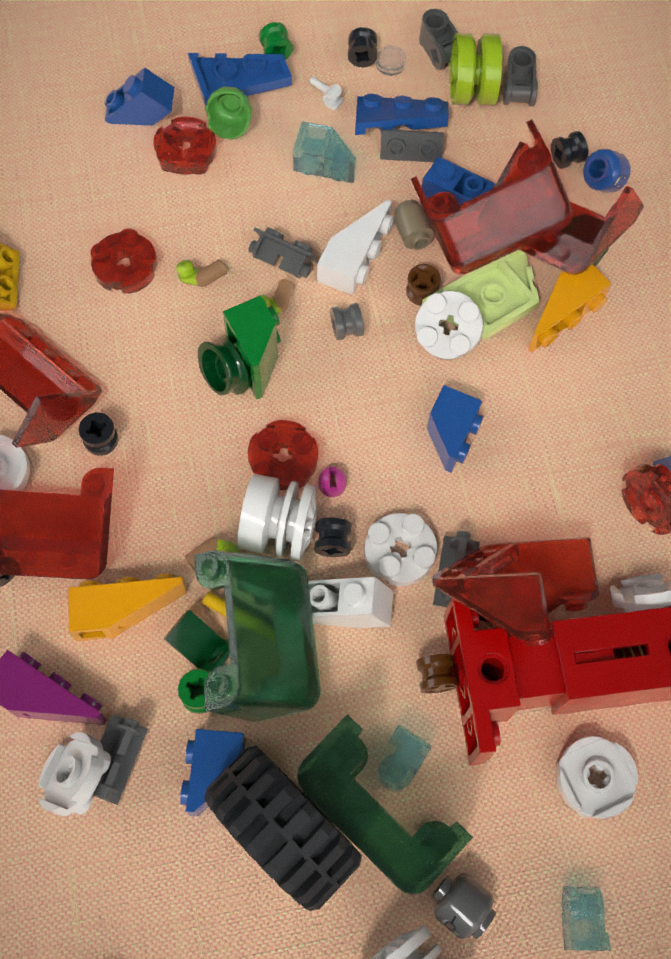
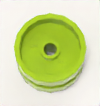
(475, 69)

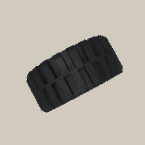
(282, 829)

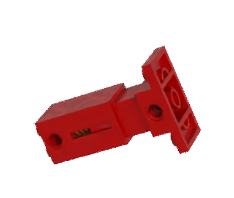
(581, 668)

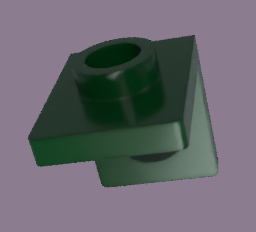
(198, 642)

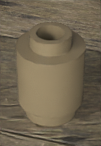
(413, 225)

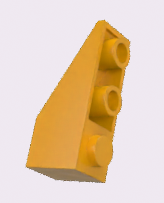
(568, 304)
(112, 608)

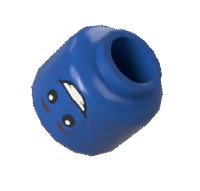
(606, 170)

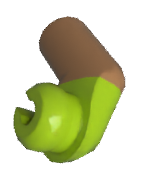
(200, 277)
(281, 297)
(211, 544)

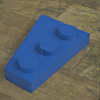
(250, 74)
(402, 110)

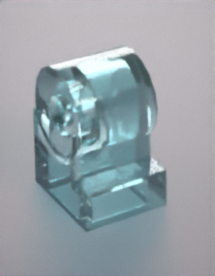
(400, 768)
(584, 919)

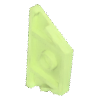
(500, 291)

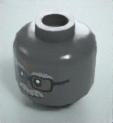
(464, 906)

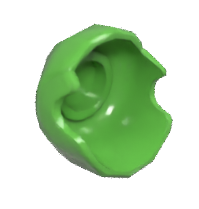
(228, 112)

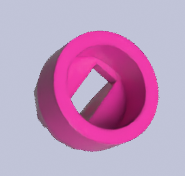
(324, 482)

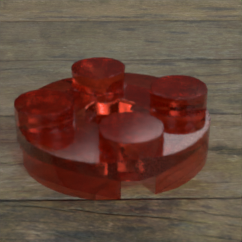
(190, 160)
(120, 246)
(297, 442)
(649, 496)

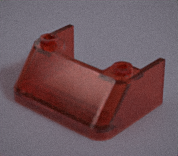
(502, 217)
(41, 383)

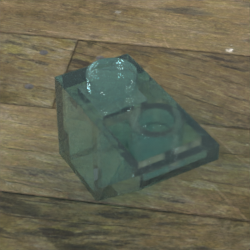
(323, 153)

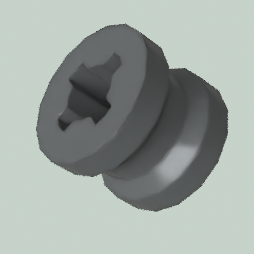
(347, 321)

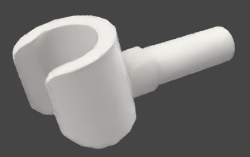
(332, 94)

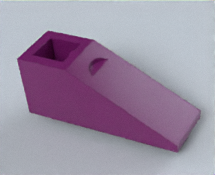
(36, 696)

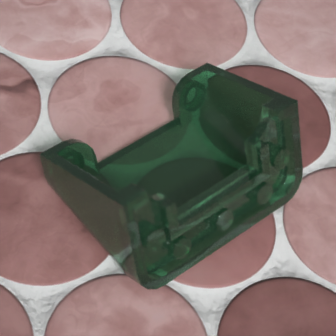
(269, 636)
(330, 783)

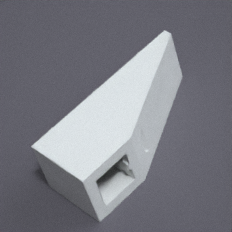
(350, 251)
(351, 602)

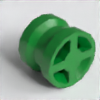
(275, 39)
(196, 702)

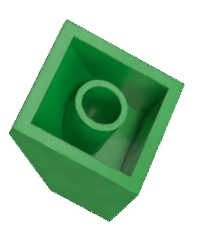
(255, 336)

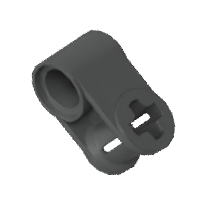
(437, 36)
(520, 77)

